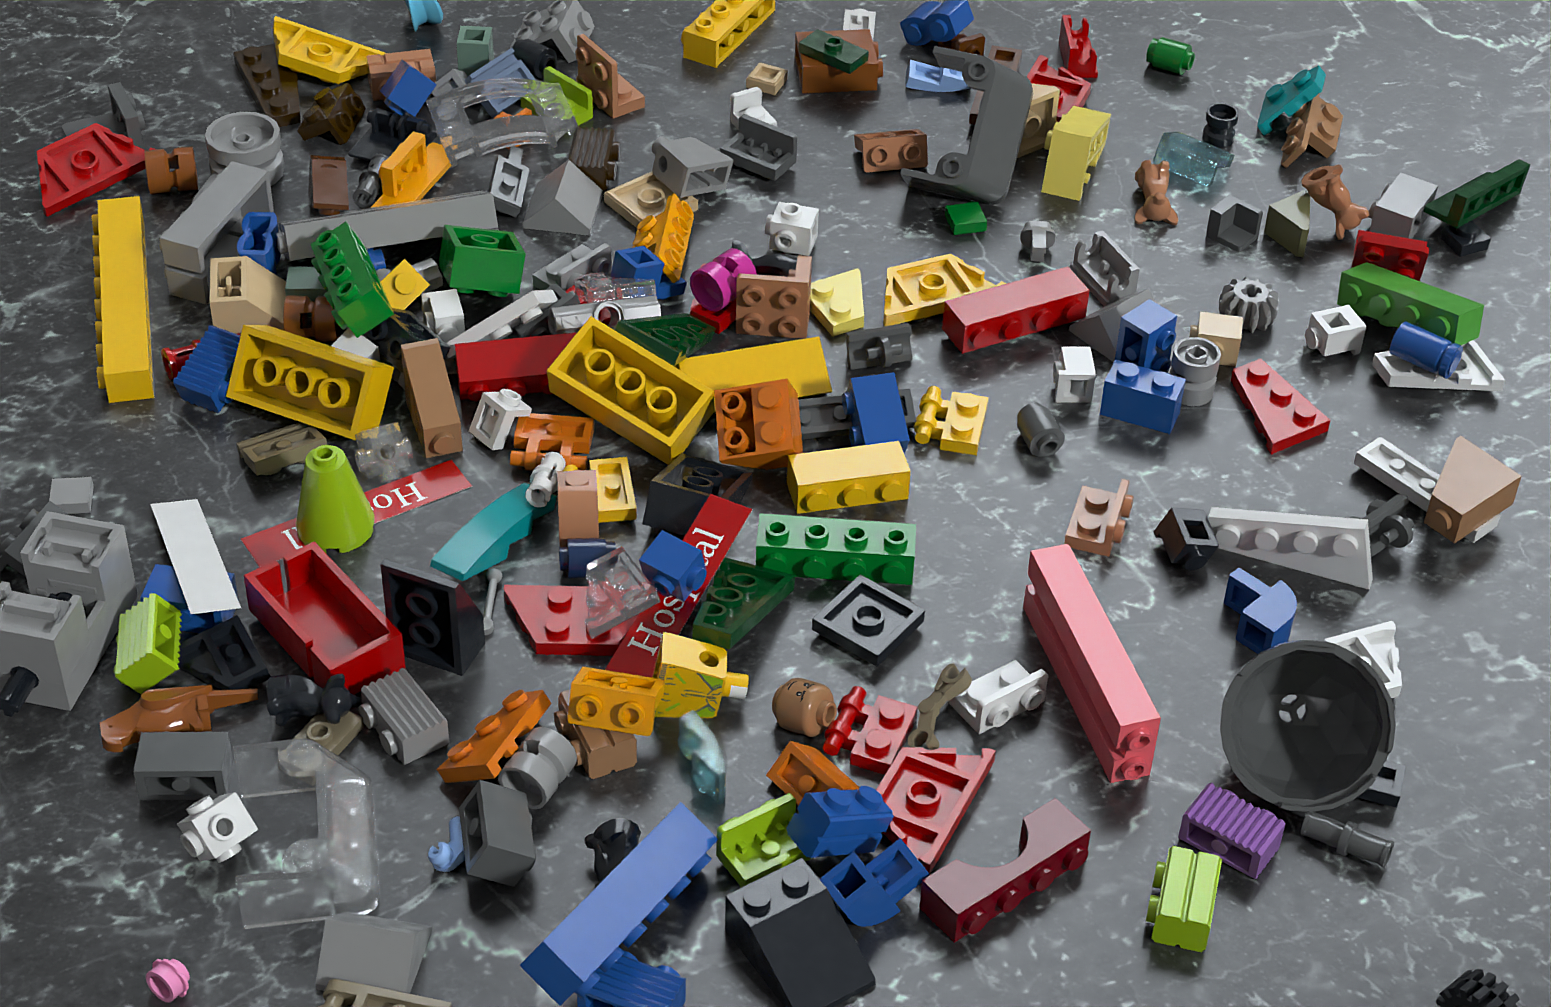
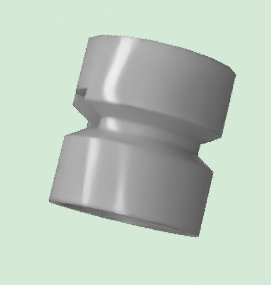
(1198, 363)
(539, 766)

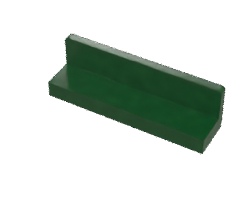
(1479, 195)

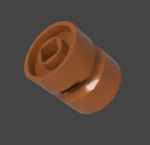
(159, 168)
(323, 327)

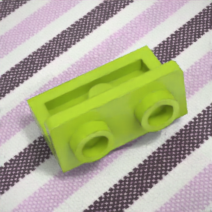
(758, 841)

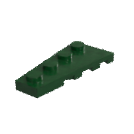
(668, 336)
(739, 601)

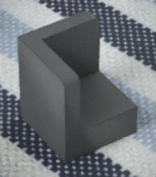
(1234, 223)

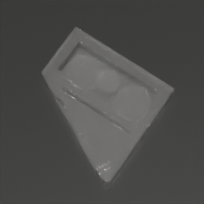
(598, 287)
(616, 591)

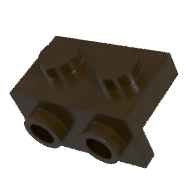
(333, 111)

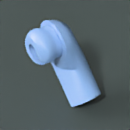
(449, 854)

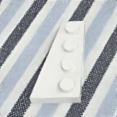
(1308, 543)

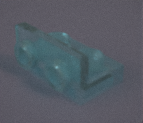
(1191, 157)

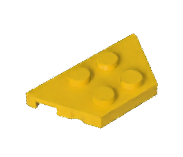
(319, 52)
(922, 286)

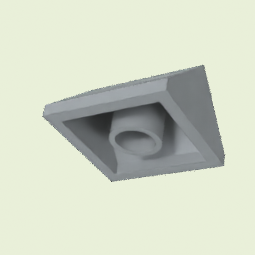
(564, 202)
(1102, 327)
(371, 951)

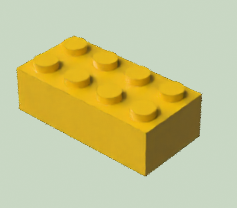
(309, 381)
(631, 390)

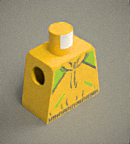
(694, 677)

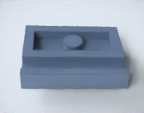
(501, 67)

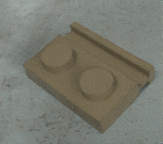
(280, 448)

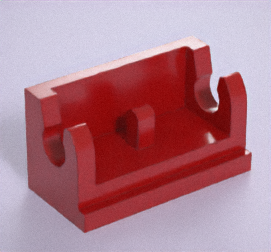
(1077, 50)

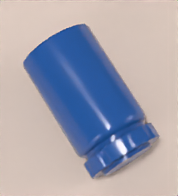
(1426, 350)

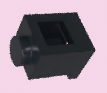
(1187, 537)

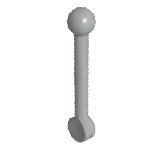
(494, 576)

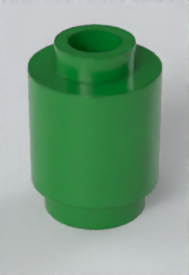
(1170, 55)

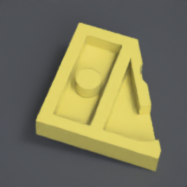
(838, 302)

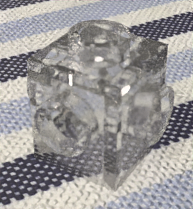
(392, 443)

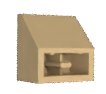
(245, 294)

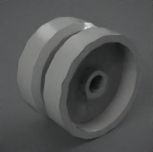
(245, 139)

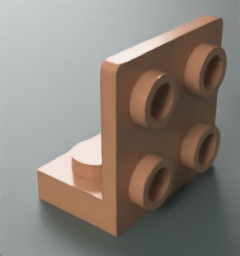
(600, 75)
(775, 303)

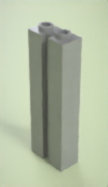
(392, 222)

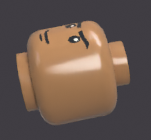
(804, 707)

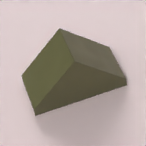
(1289, 222)

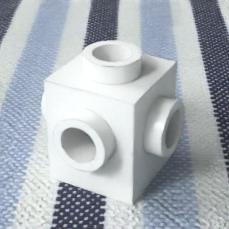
(792, 228)
(216, 827)

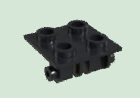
(387, 133)

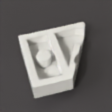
(1378, 649)

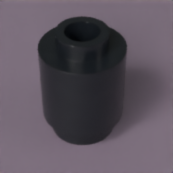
(534, 56)

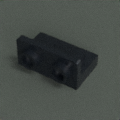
(399, 330)

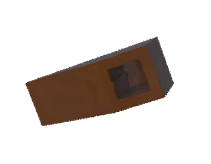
(328, 184)

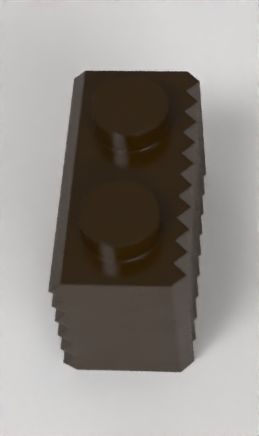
(596, 154)

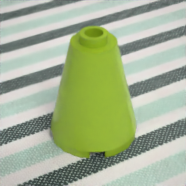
(332, 503)

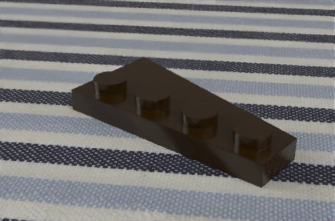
(270, 84)

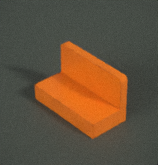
(807, 770)

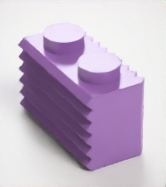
(1232, 829)

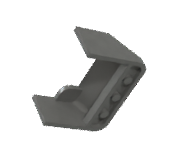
(997, 134)

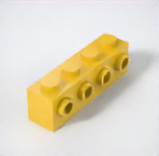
(723, 29)

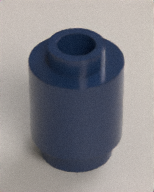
(582, 552)

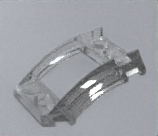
(462, 139)

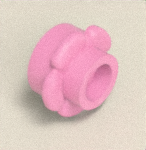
(168, 979)

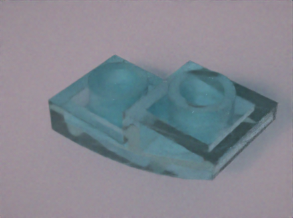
(707, 759)

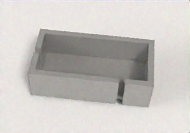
(212, 228)

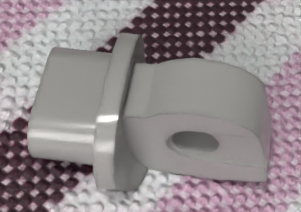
(1038, 237)

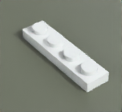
(1407, 477)

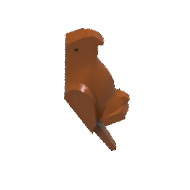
(169, 711)

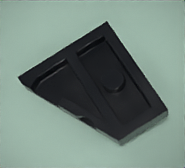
(223, 657)

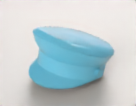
(424, 11)

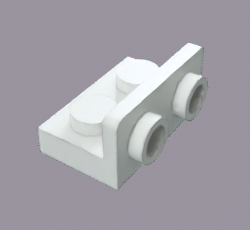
(1000, 696)

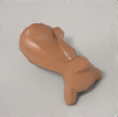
(1154, 181)
(1330, 192)

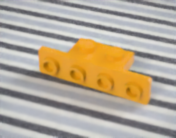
(411, 170)
(667, 235)

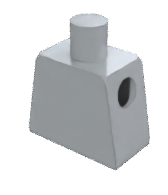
(690, 166)

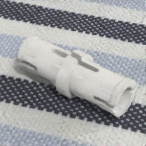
(545, 479)

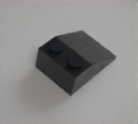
(683, 489)
(434, 616)
(797, 938)

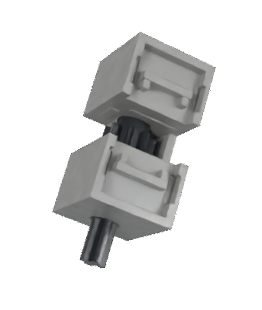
(59, 632)

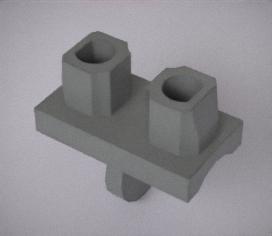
(879, 346)
(1388, 524)

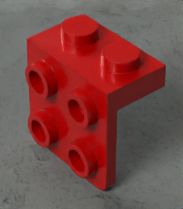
(1391, 253)

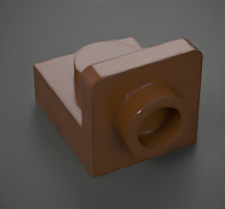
(971, 44)

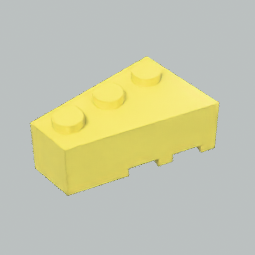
(1072, 148)

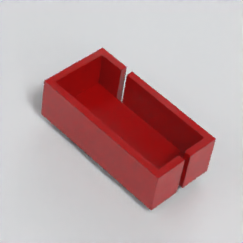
(324, 619)

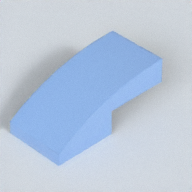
(933, 79)

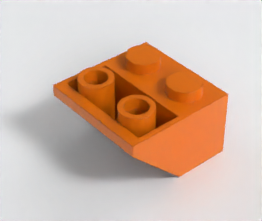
(758, 424)

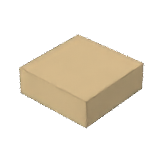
(767, 78)

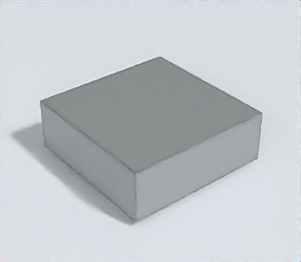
(72, 494)

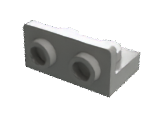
(573, 266)

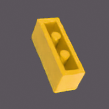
(848, 477)

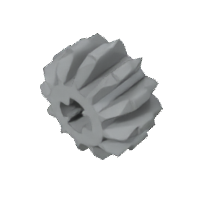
(1250, 300)

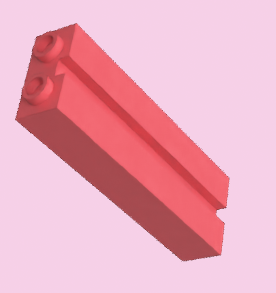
(1091, 664)

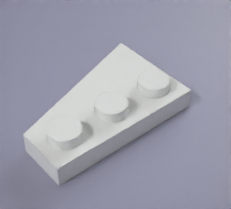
(1472, 373)

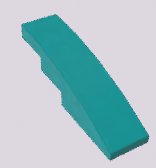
(489, 533)

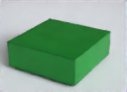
(966, 218)

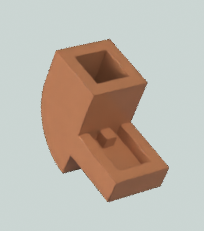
(577, 505)

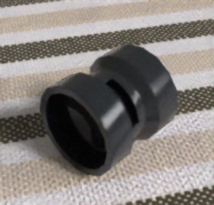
(1220, 120)

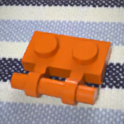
(552, 433)

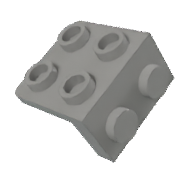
(561, 22)

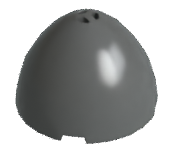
(1327, 752)

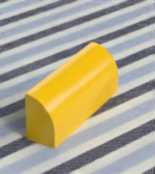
(797, 360)

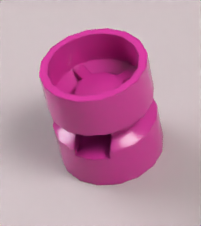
(716, 281)

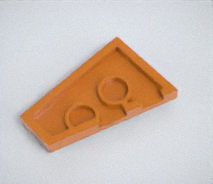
(494, 738)

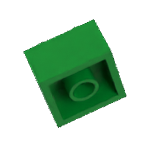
(481, 260)

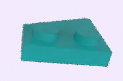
(1290, 96)

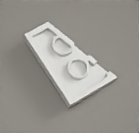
(500, 324)

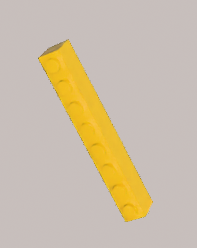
(123, 300)

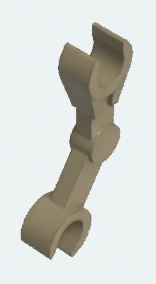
(948, 686)

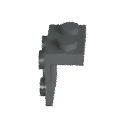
(122, 120)

